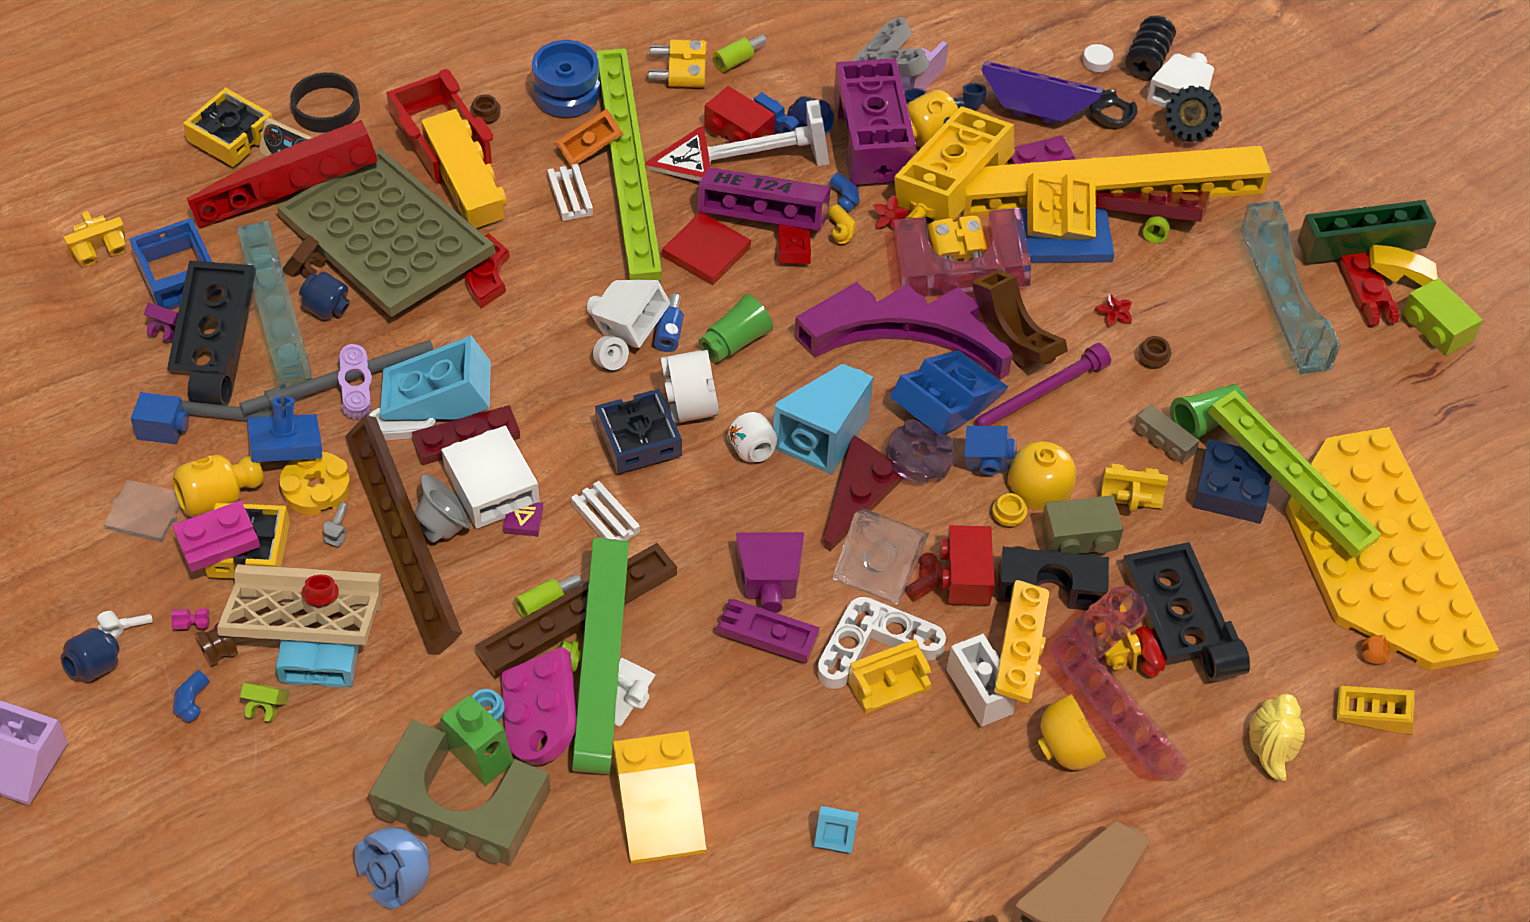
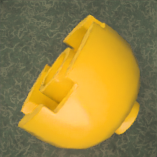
(1042, 474)
(1069, 736)

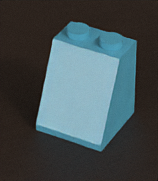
(823, 417)

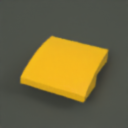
(1061, 207)

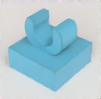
(836, 829)

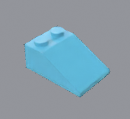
(438, 384)

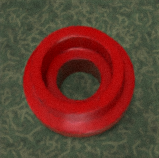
(320, 590)

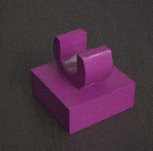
(162, 318)

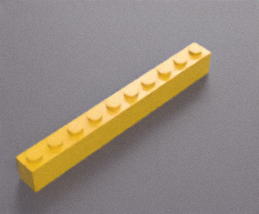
(1216, 171)

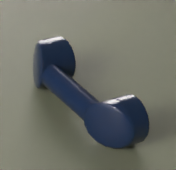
(972, 95)

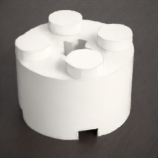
(690, 386)

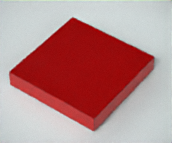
(706, 248)

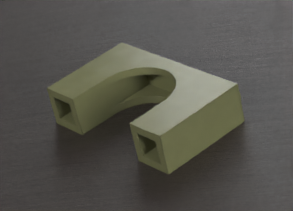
(490, 830)

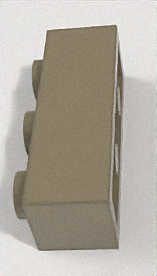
(1166, 434)

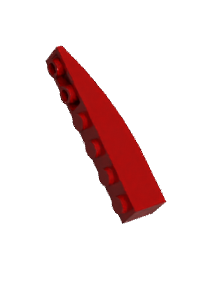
(285, 173)

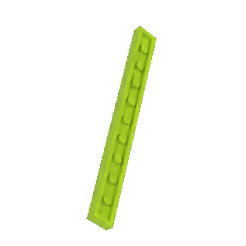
(629, 168)

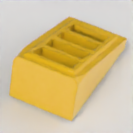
(1391, 698)

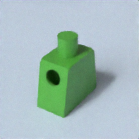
(470, 734)

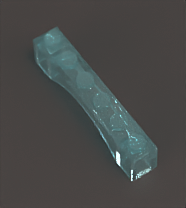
(275, 305)
(1305, 330)

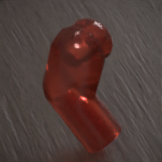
(929, 577)

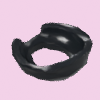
(1108, 99)

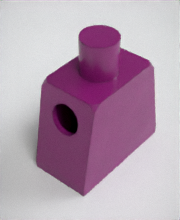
(769, 566)

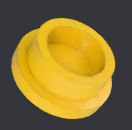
(1010, 510)

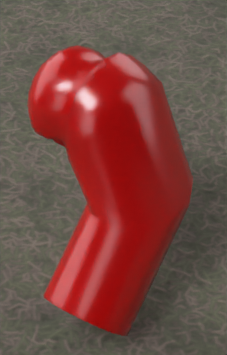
(1151, 652)

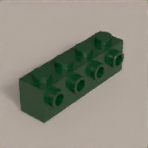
(1356, 230)

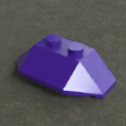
(1038, 93)

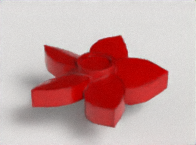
(890, 212)
(1116, 310)

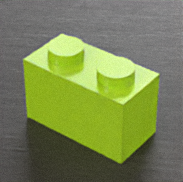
(1442, 316)

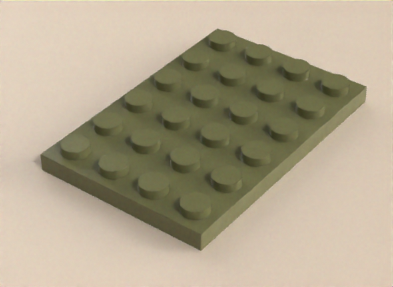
(387, 232)

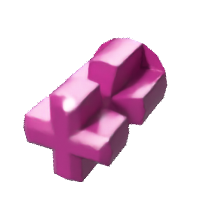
(183, 619)

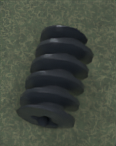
(1150, 47)

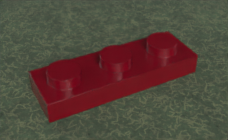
(434, 438)

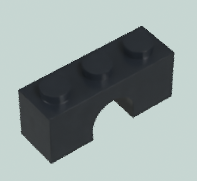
(1081, 576)

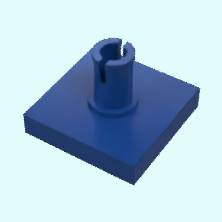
(284, 434)

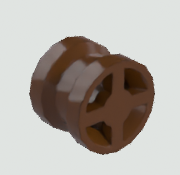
(215, 646)

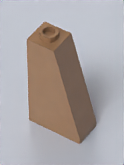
(1089, 881)

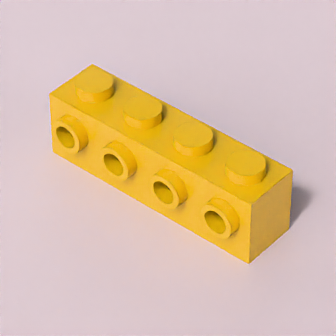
(463, 168)

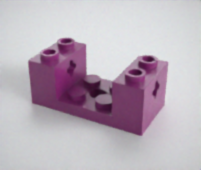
(876, 119)

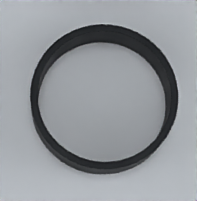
(320, 81)

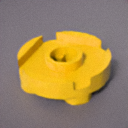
(311, 500)

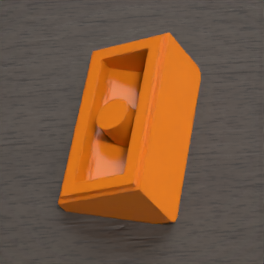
(589, 138)

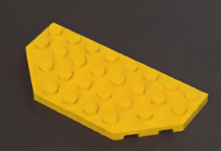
(1408, 577)

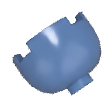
(393, 864)

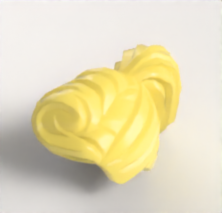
(1277, 734)

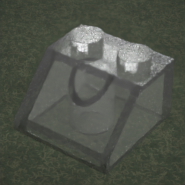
(880, 555)

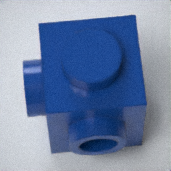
(989, 449)

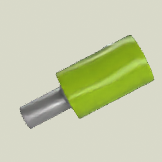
(737, 52)
(544, 594)

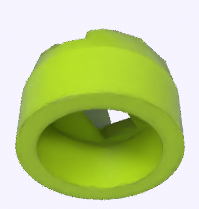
(1155, 237)

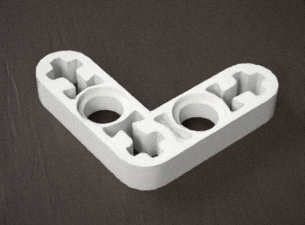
(874, 628)

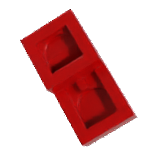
(794, 244)

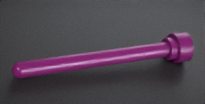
(1094, 359)

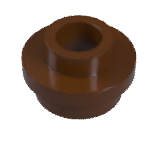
(485, 107)
(1154, 351)

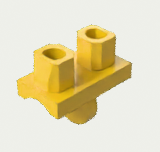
(95, 234)
(1134, 487)

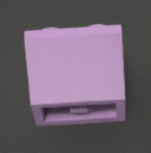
(27, 751)

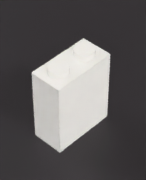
(490, 476)

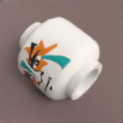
(752, 437)

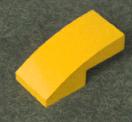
(1396, 262)

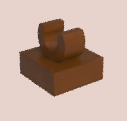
(303, 257)

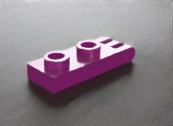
(768, 630)

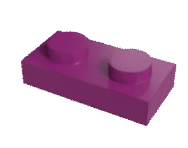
(1042, 151)

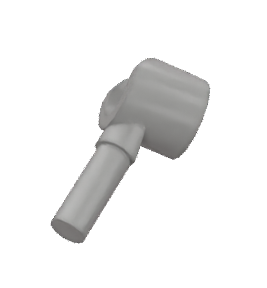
(334, 532)

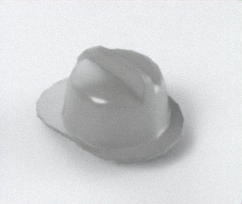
(439, 510)

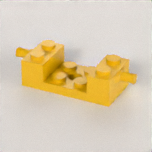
(939, 172)

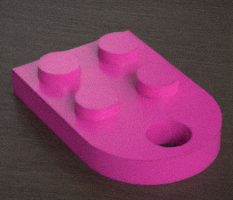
(540, 704)

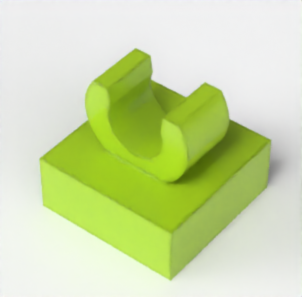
(265, 696)

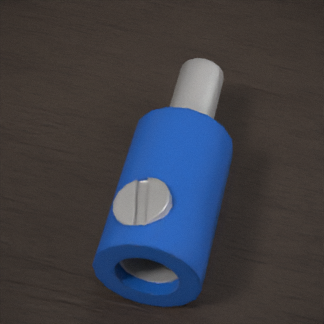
(669, 326)

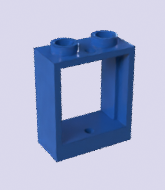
(150, 246)

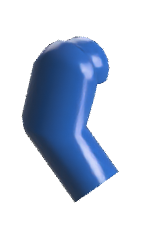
(847, 189)

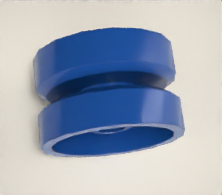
(566, 78)

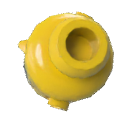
(929, 114)
(213, 481)

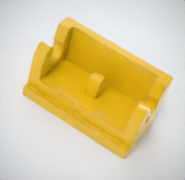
(889, 676)

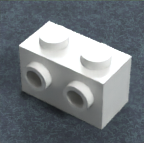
(974, 671)

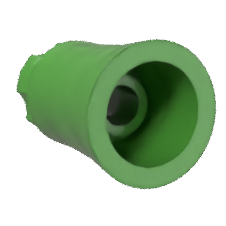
(736, 329)
(1192, 410)

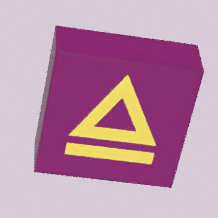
(524, 520)

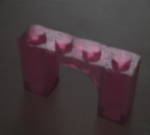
(934, 275)

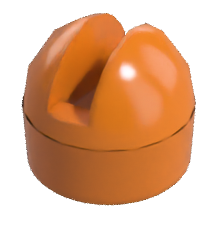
(1376, 650)

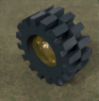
(1196, 129)

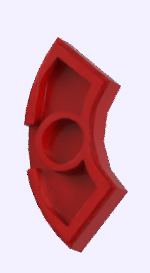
(484, 278)

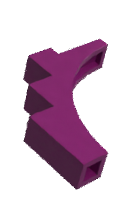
(903, 315)

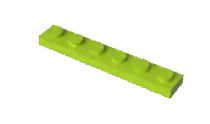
(1295, 474)

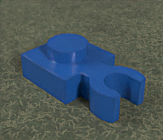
(782, 122)

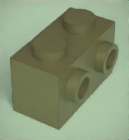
(1082, 525)

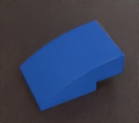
(947, 391)

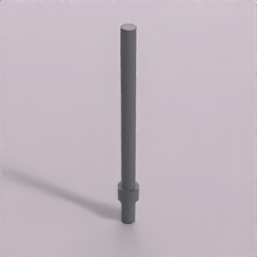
(331, 379)

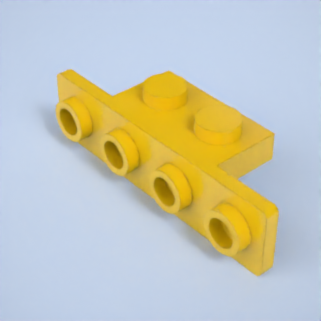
(1022, 642)

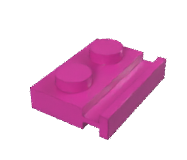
(216, 535)

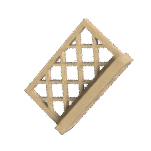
(283, 586)

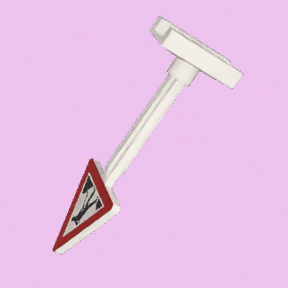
(692, 156)

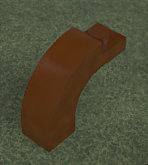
(1010, 323)

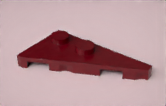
(1174, 205)
(863, 484)

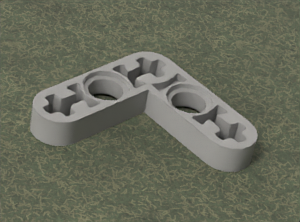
(887, 44)

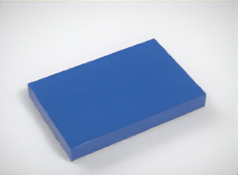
(1059, 250)

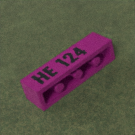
(764, 198)

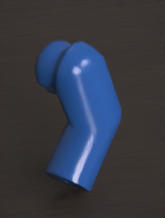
(185, 696)

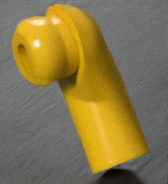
(845, 224)

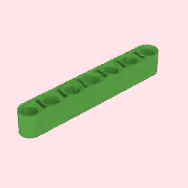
(600, 656)

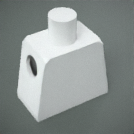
(1179, 73)
(629, 309)

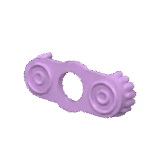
(354, 398)

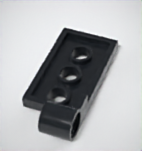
(215, 380)
(1222, 651)

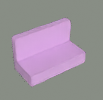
(937, 63)

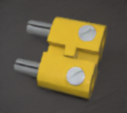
(685, 63)
(958, 239)

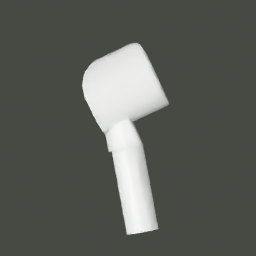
(111, 624)
(637, 692)

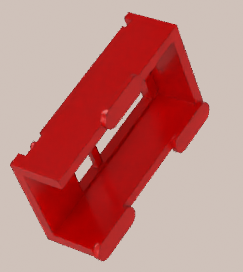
(424, 95)

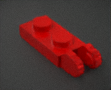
(1368, 289)

